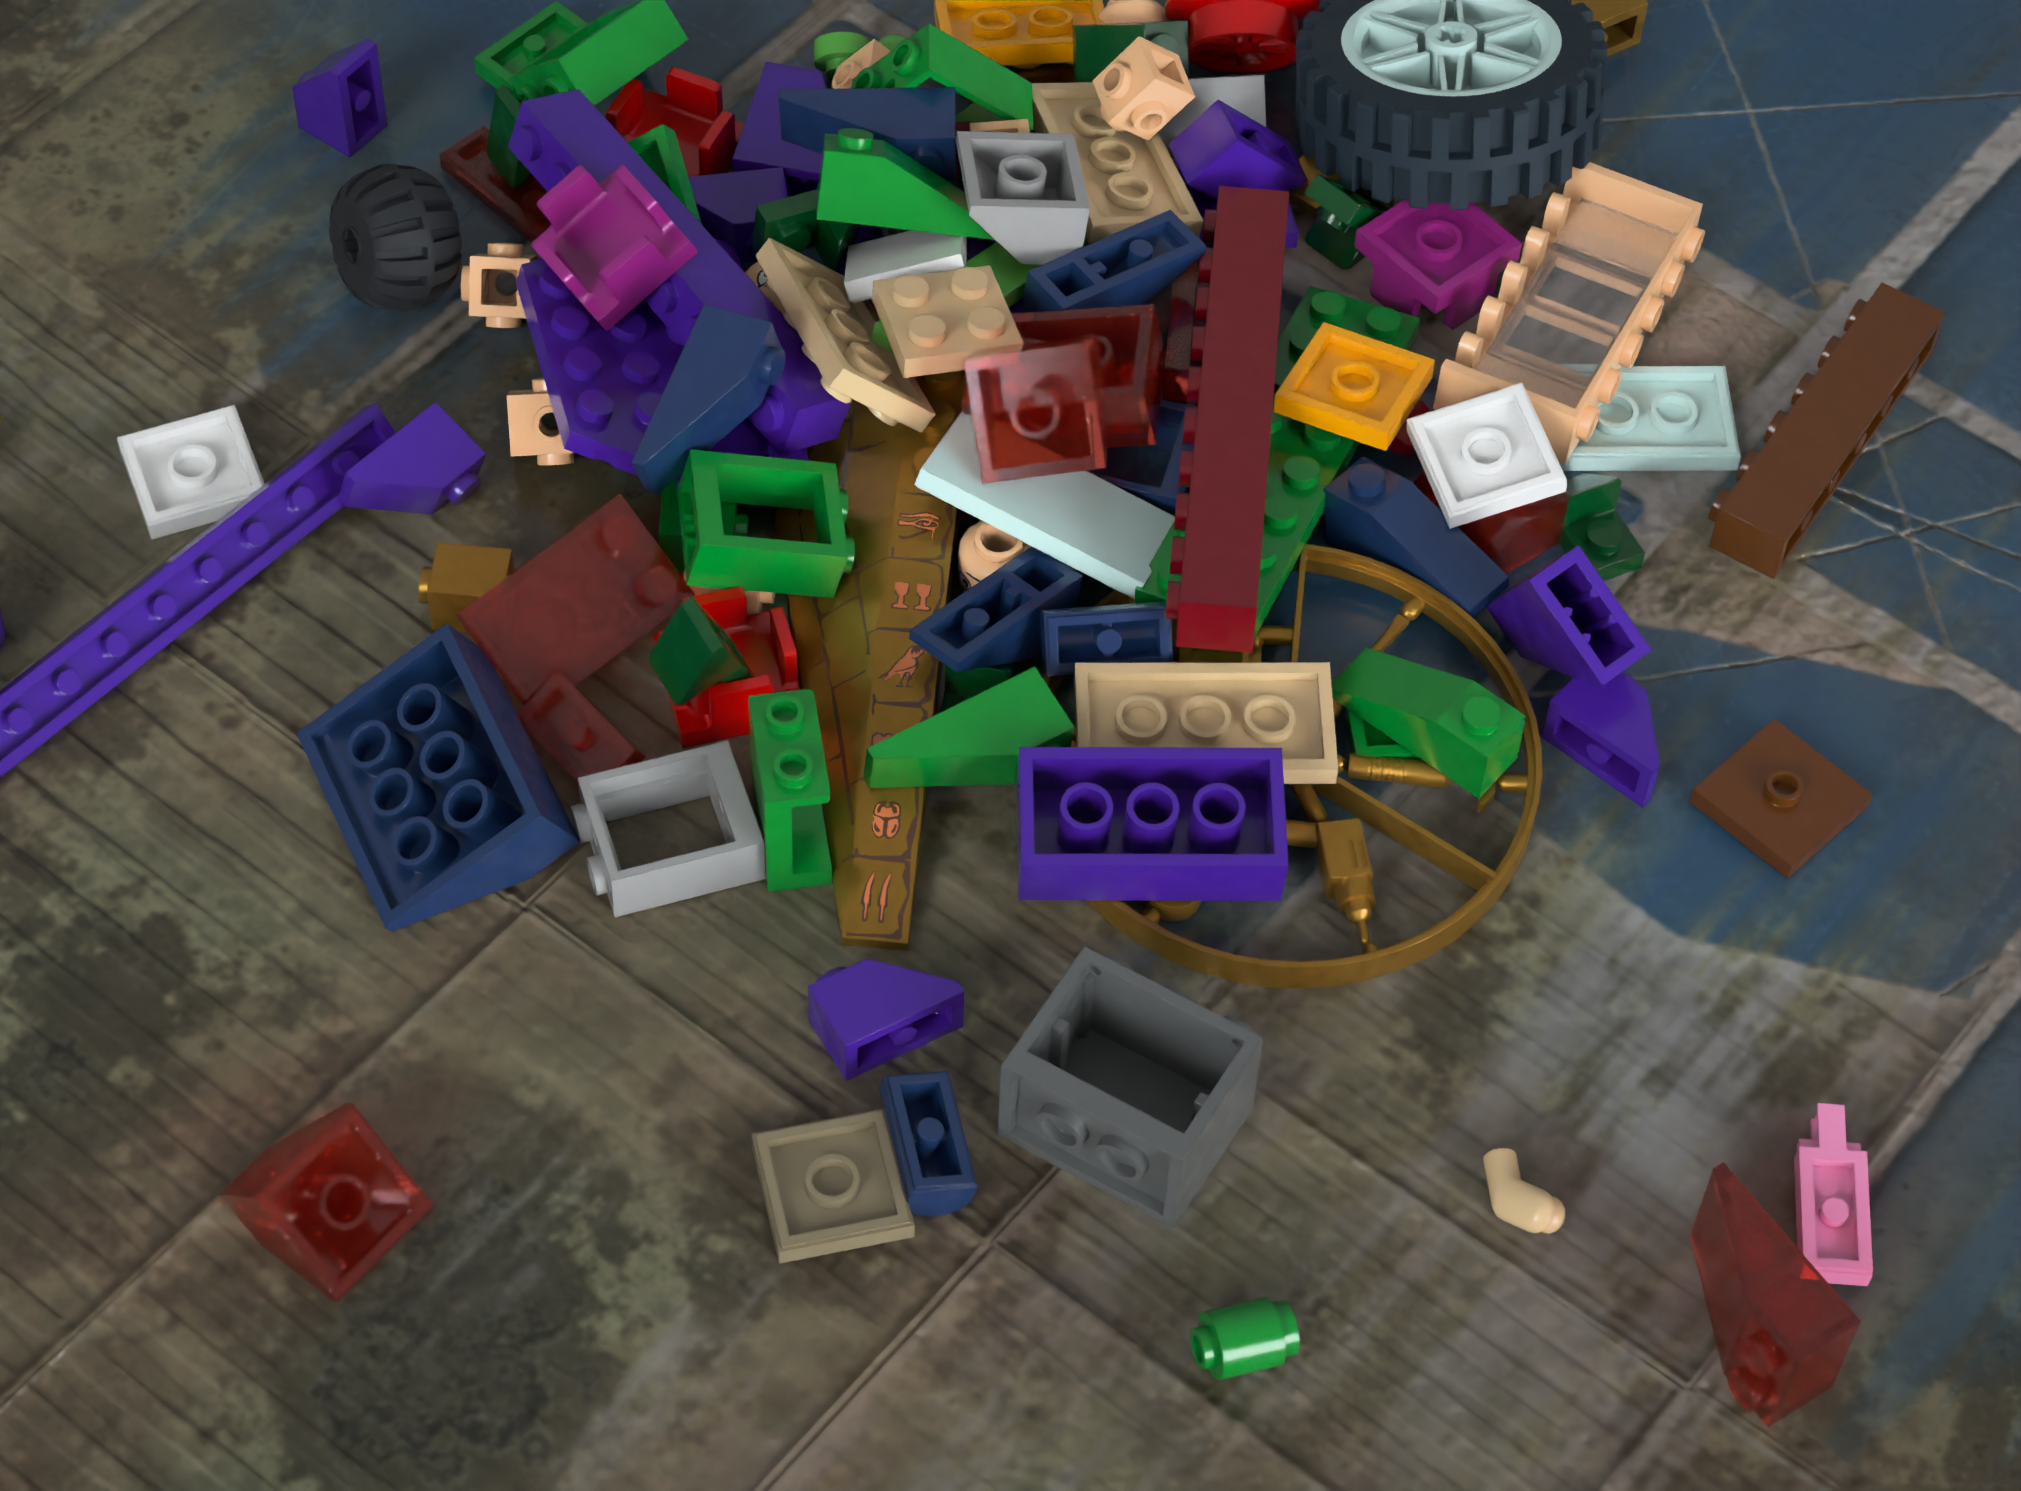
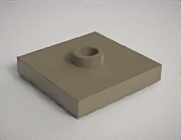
(832, 1185)

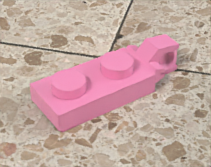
(1833, 1200)

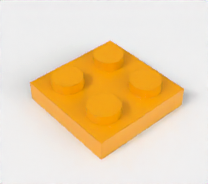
(1354, 386)

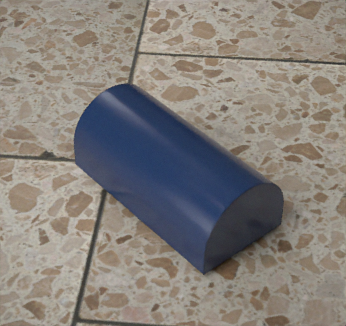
(1105, 636)
(929, 1142)

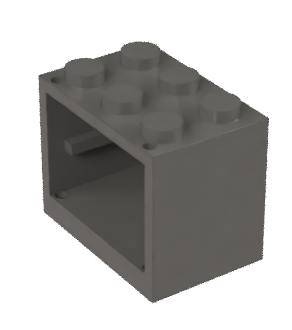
(1129, 1085)

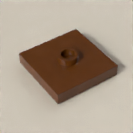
(1780, 798)

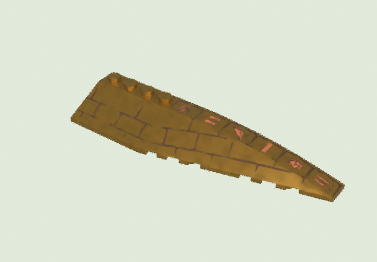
(860, 654)

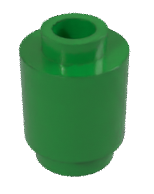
(1244, 1337)

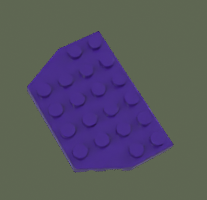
(611, 380)

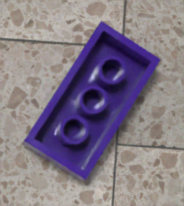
(1151, 824)

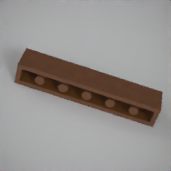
(1825, 429)

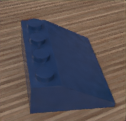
(436, 782)

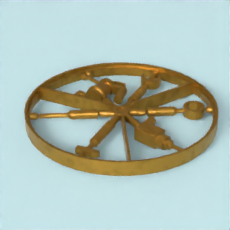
(1341, 843)

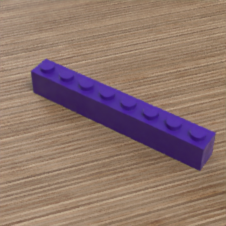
(568, 131)

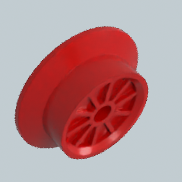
(1241, 33)

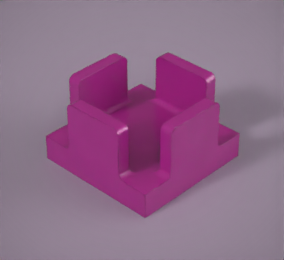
(609, 242)
(1436, 259)

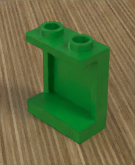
(789, 788)

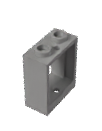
(657, 785)

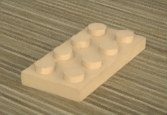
(1122, 172)
(840, 336)
(1213, 708)

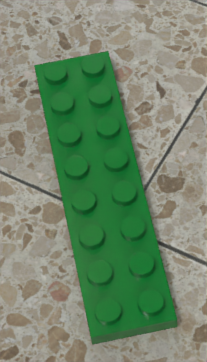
(1300, 454)

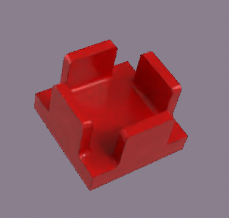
(692, 109)
(767, 648)

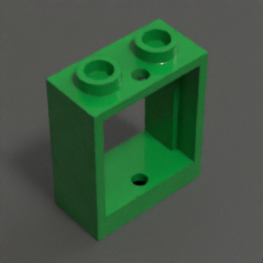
(604, 53)
(936, 55)
(756, 562)

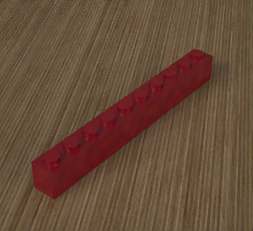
(1231, 423)

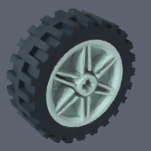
(1450, 96)

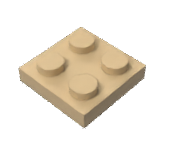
(943, 318)

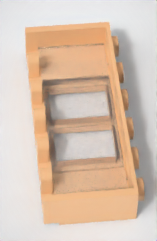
(1578, 301)

